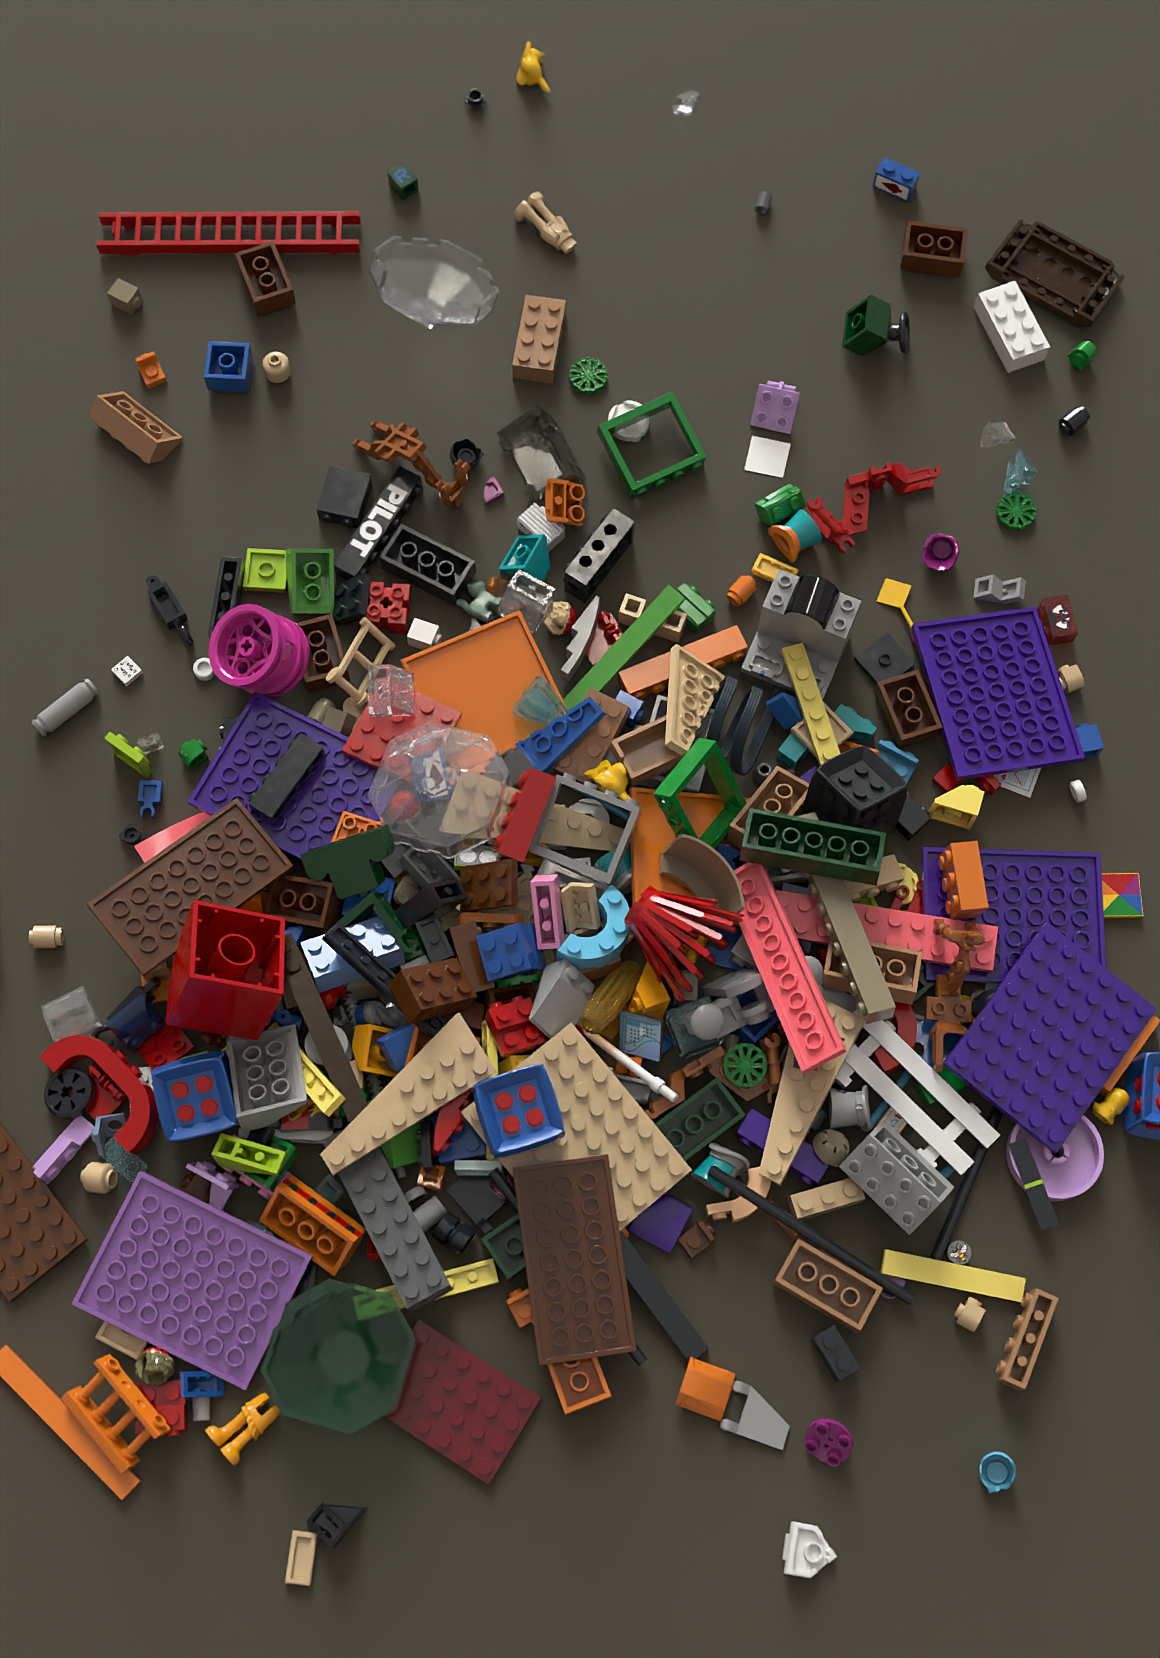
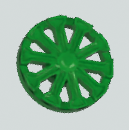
(588, 375)
(1016, 511)
(518, 979)
(745, 1065)

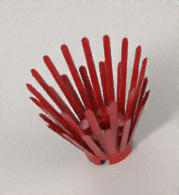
(665, 913)

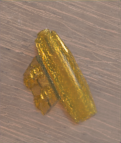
(608, 1000)

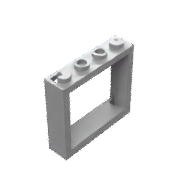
(608, 796)

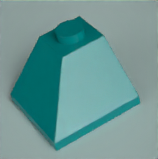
(529, 555)

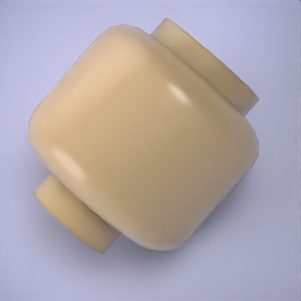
(276, 367)
(99, 1177)

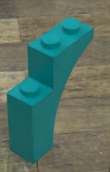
(793, 751)

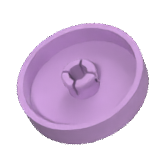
(1075, 1169)

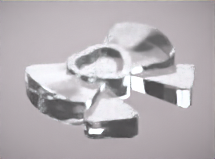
(689, 99)

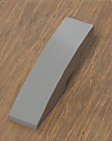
(582, 633)

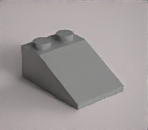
(560, 997)

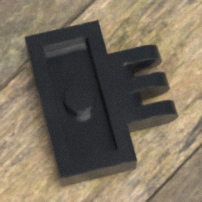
(425, 1157)

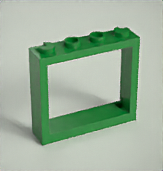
(636, 415)
(709, 754)

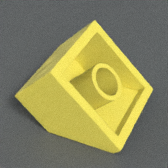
(958, 806)

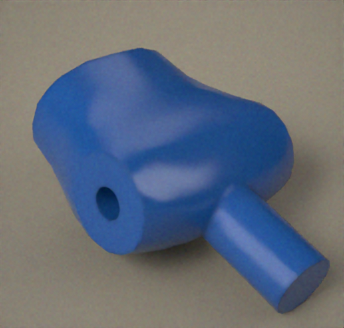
(285, 1018)

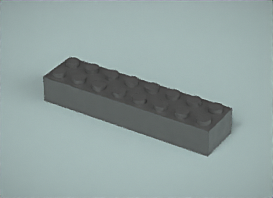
(394, 1229)

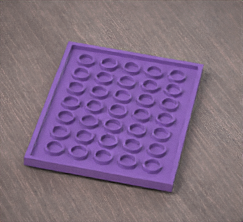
(192, 1280)

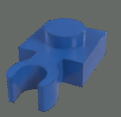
(149, 794)

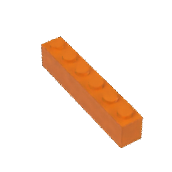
(654, 673)

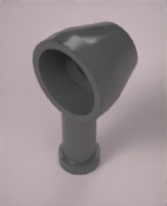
(760, 777)

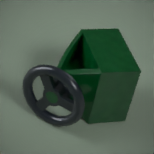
(870, 326)

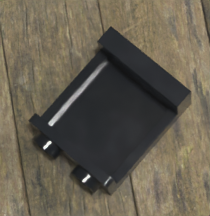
(433, 939)

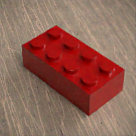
(524, 816)

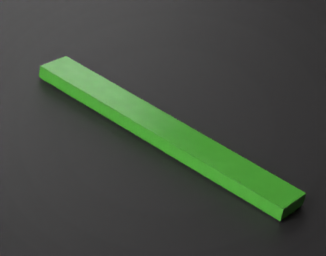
(626, 646)

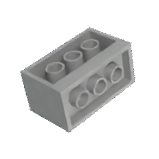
(896, 1177)

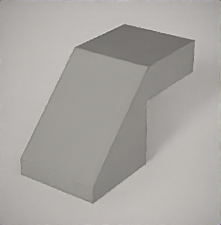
(995, 590)

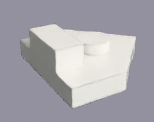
(805, 1550)

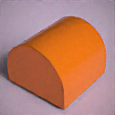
(432, 1180)

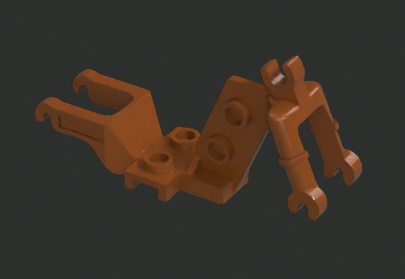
(402, 443)
(946, 1006)
(714, 1063)

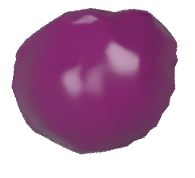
(940, 552)

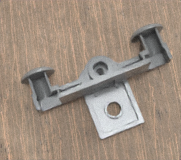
(725, 1013)

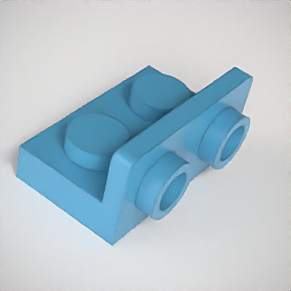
(902, 762)

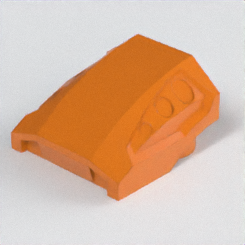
(564, 502)
(705, 1389)

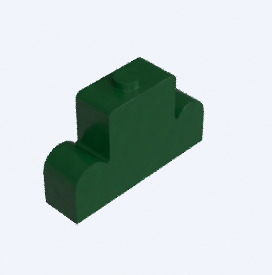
(351, 861)

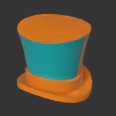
(796, 535)

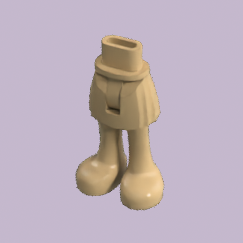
(553, 232)

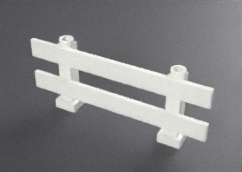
(940, 1141)

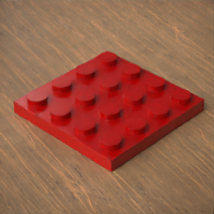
(373, 733)

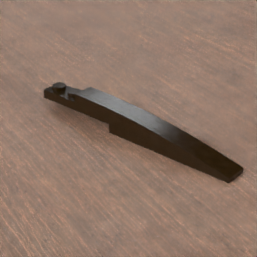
(322, 1030)

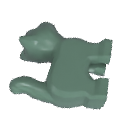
(481, 604)

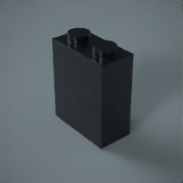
(344, 497)
(433, 899)

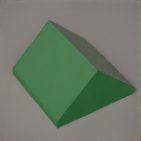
(271, 1181)

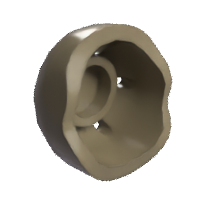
(833, 1141)

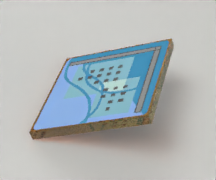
(641, 1035)

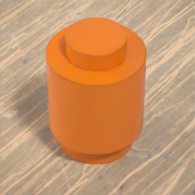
(741, 590)

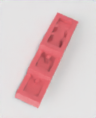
(161, 840)

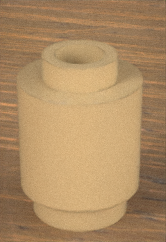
(46, 936)

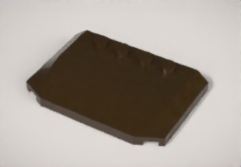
(1055, 272)

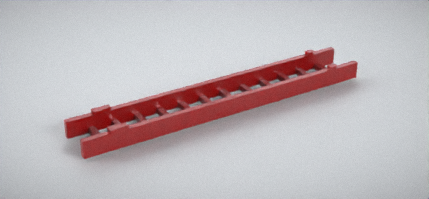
(218, 246)

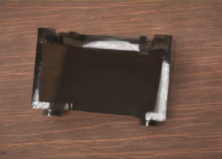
(540, 451)

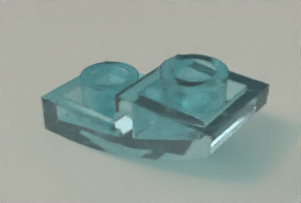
(124, 1162)

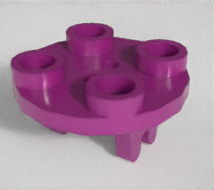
(838, 1447)

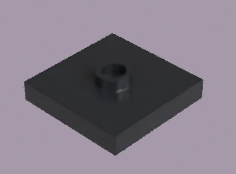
(884, 659)

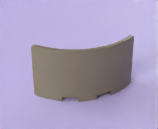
(702, 872)

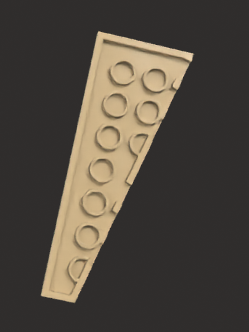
(570, 828)
(429, 1081)
(801, 1098)

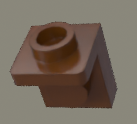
(196, 1186)
(697, 1239)

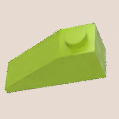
(247, 1156)

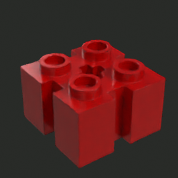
(389, 607)

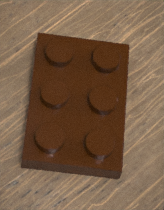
(489, 885)

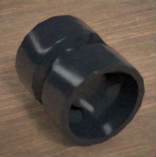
(453, 1233)

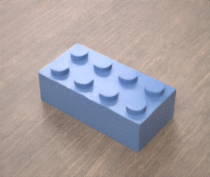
(331, 970)

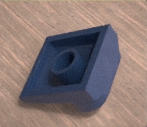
(136, 1022)

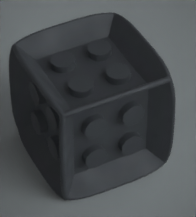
(857, 791)

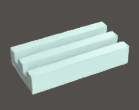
(476, 1167)

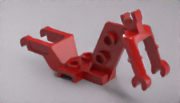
(857, 499)

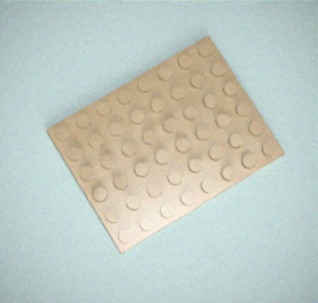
(599, 1120)

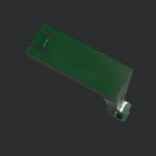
(378, 903)

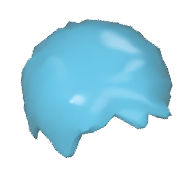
(997, 1471)

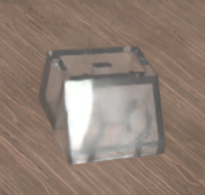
(529, 597)
(390, 691)
(70, 1015)

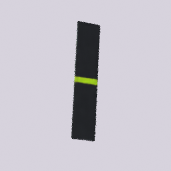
(1033, 1184)

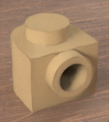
(1070, 678)
(969, 1314)

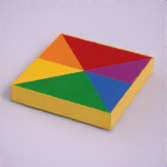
(1121, 896)

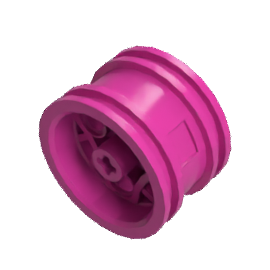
(258, 651)

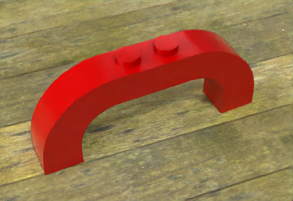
(906, 1028)
(144, 1111)

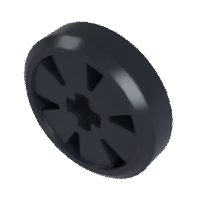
(57, 1097)

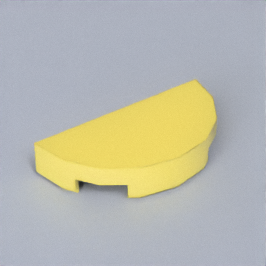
(910, 881)

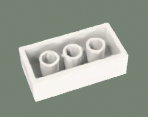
(1011, 326)

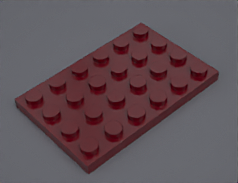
(461, 1404)

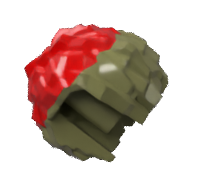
(154, 1366)

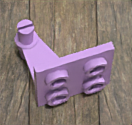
(775, 406)
(221, 1185)

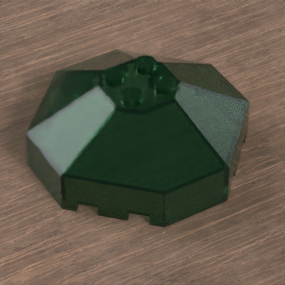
(339, 1356)

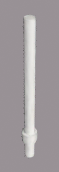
(656, 1084)

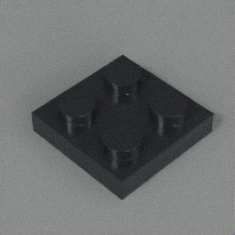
(351, 599)

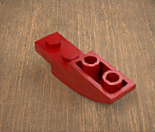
(449, 1122)

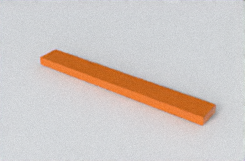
(63, 1422)

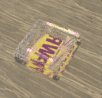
(150, 743)

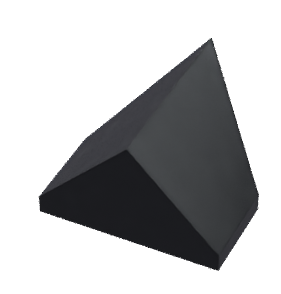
(334, 1521)

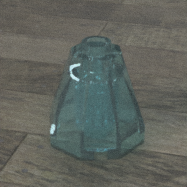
(539, 703)

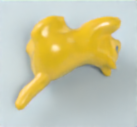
(530, 68)
(610, 778)

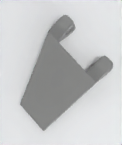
(758, 1419)

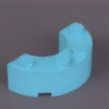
(608, 944)

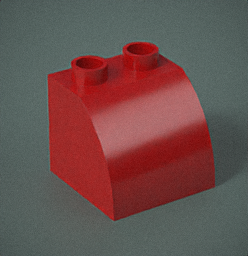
(227, 971)

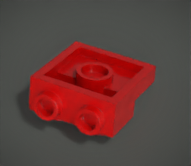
(512, 1027)
(168, 1403)

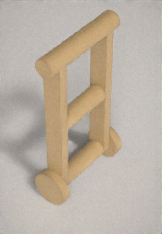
(336, 673)

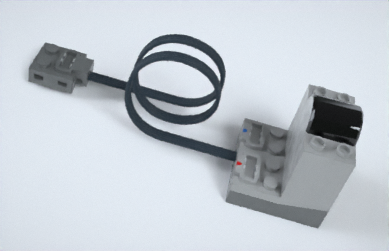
(793, 613)

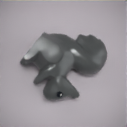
(387, 1014)

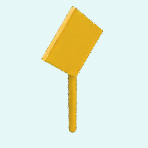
(895, 595)

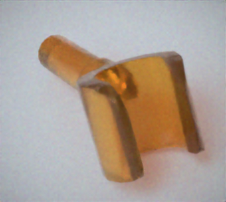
(494, 582)

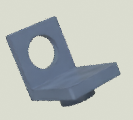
(102, 1129)

